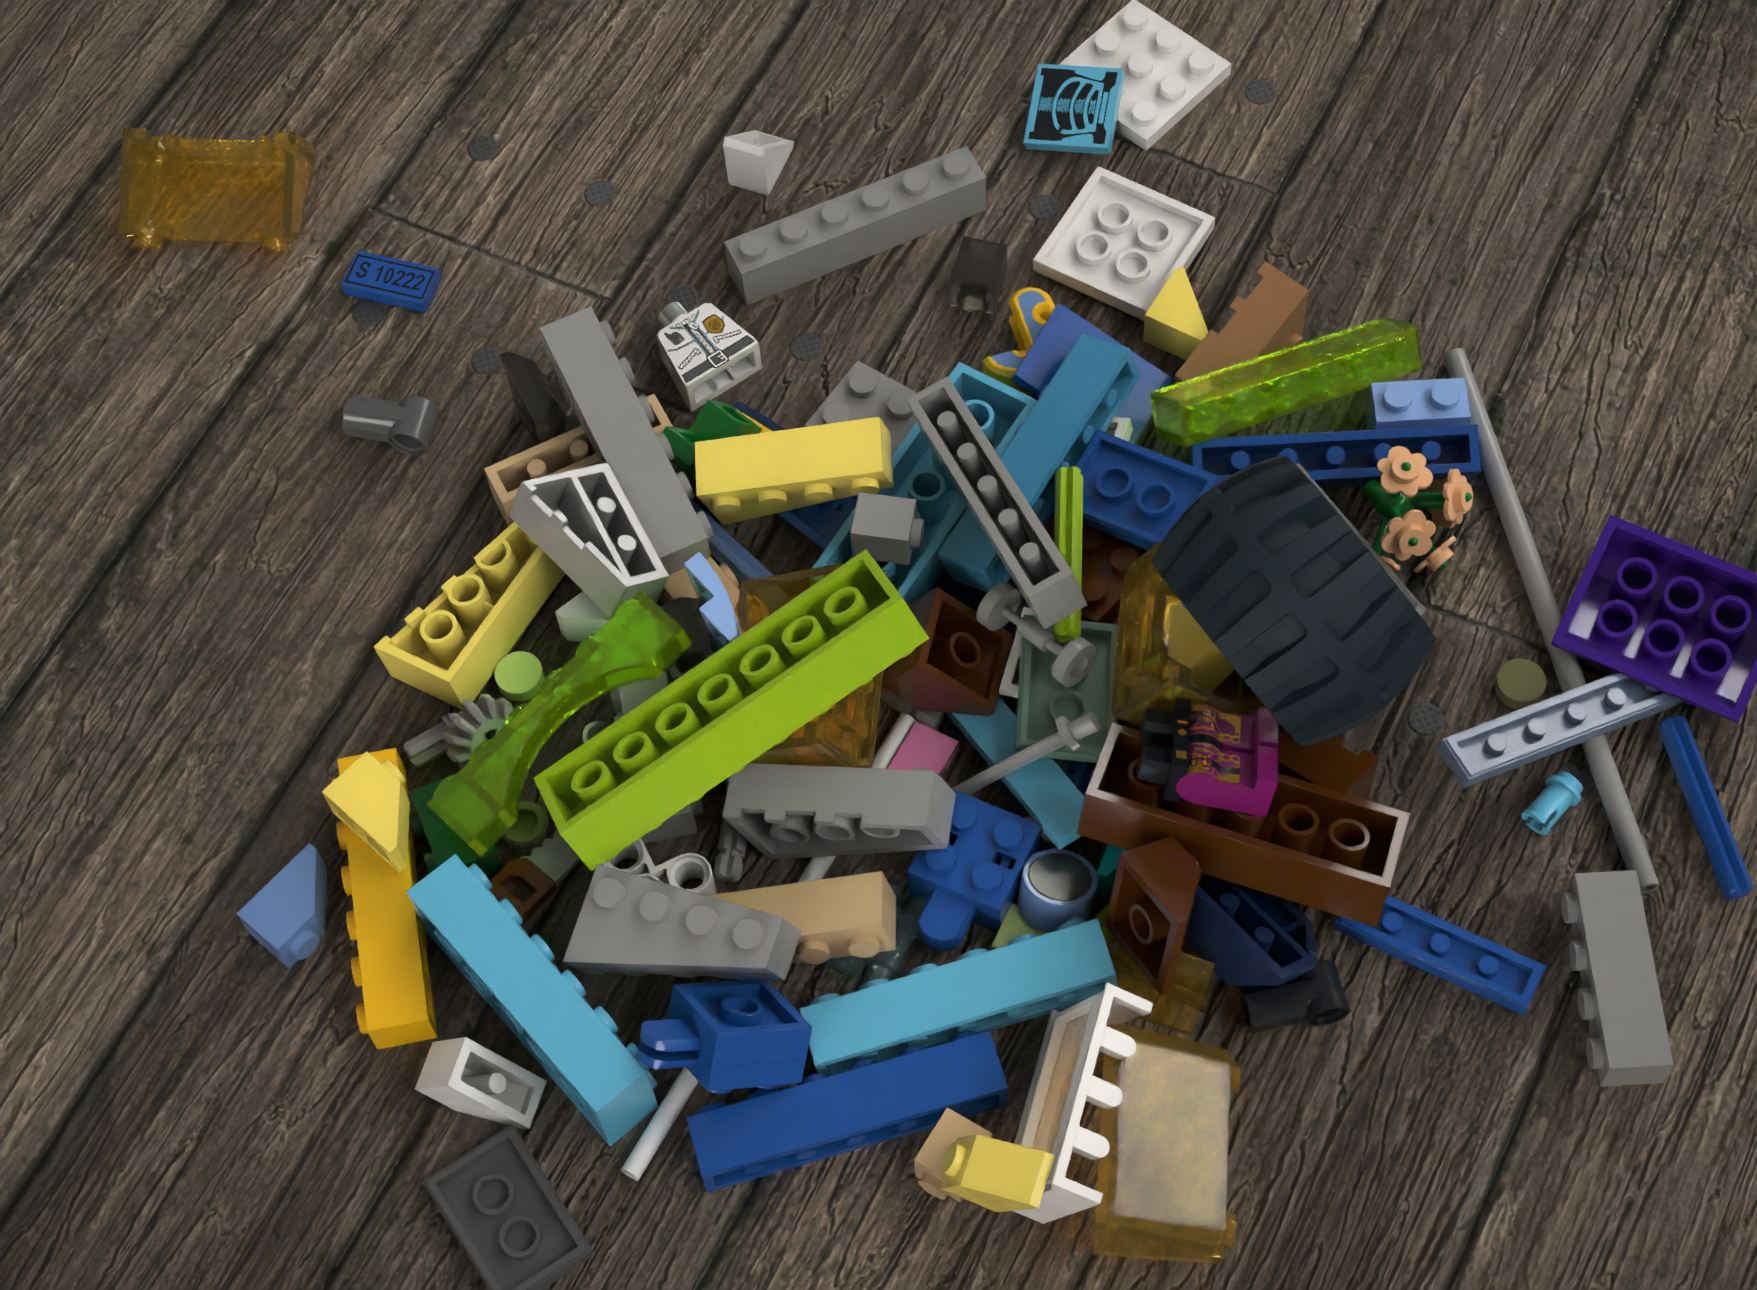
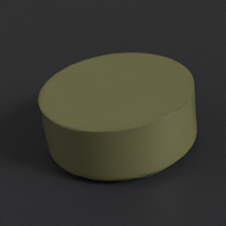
(1520, 683)
(529, 829)

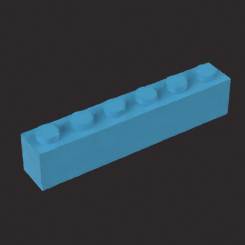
(1069, 410)

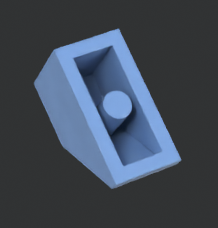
(290, 909)

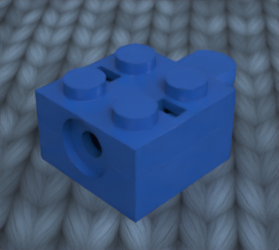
(974, 874)
(729, 1036)

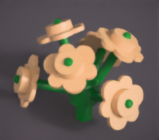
(1408, 528)

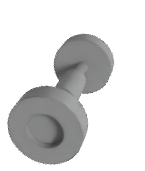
(1072, 661)

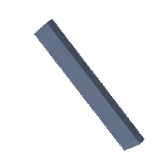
(1550, 727)

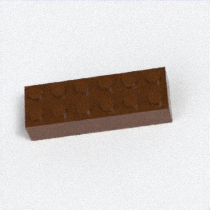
(1308, 849)

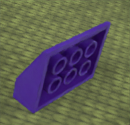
(1666, 618)

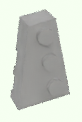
(591, 534)

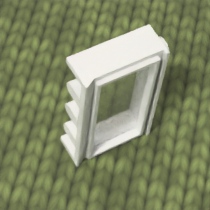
(1065, 1083)

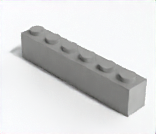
(856, 225)
(623, 435)
(997, 503)

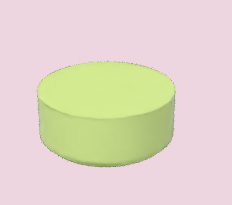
(519, 676)

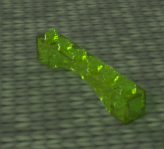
(629, 649)

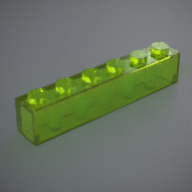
(1285, 381)

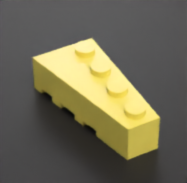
(792, 468)
(474, 622)

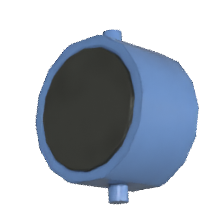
(1056, 889)

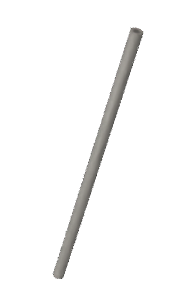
(1548, 618)

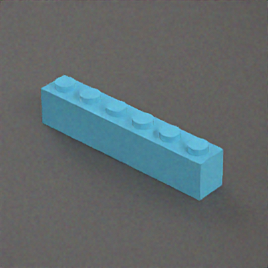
(973, 994)

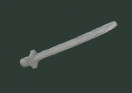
(1068, 734)

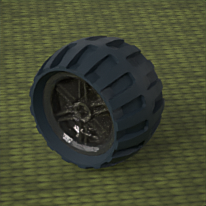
(1294, 600)

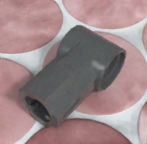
(402, 424)

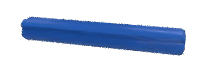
(1705, 808)

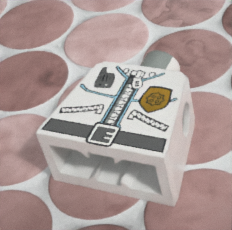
(705, 352)

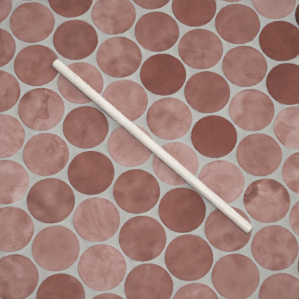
(686, 1082)

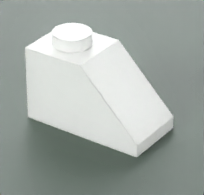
(480, 1083)

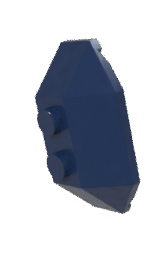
(1249, 934)

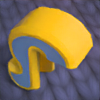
(1029, 313)

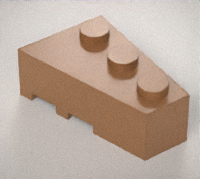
(1262, 324)

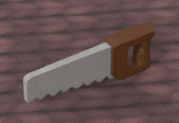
(537, 872)

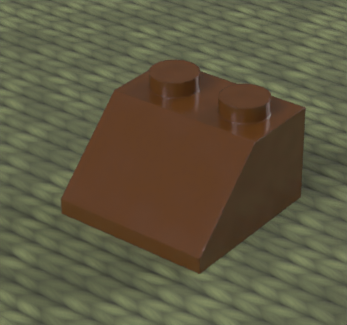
(957, 666)
(1153, 907)

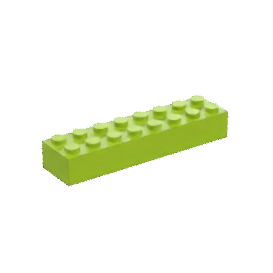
(729, 710)

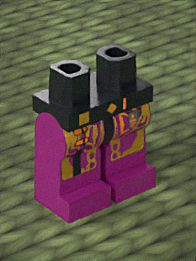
(1211, 756)

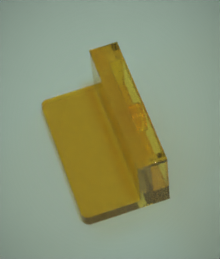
(1188, 993)

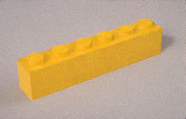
(388, 936)

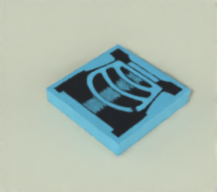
(1074, 109)

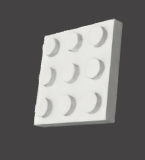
(1161, 66)
(1122, 242)

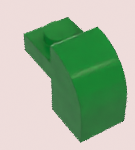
(714, 422)

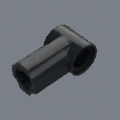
(1310, 997)

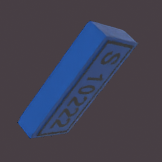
(391, 281)

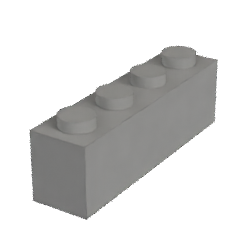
(1617, 979)

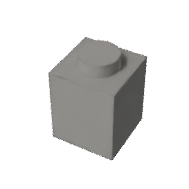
(886, 528)

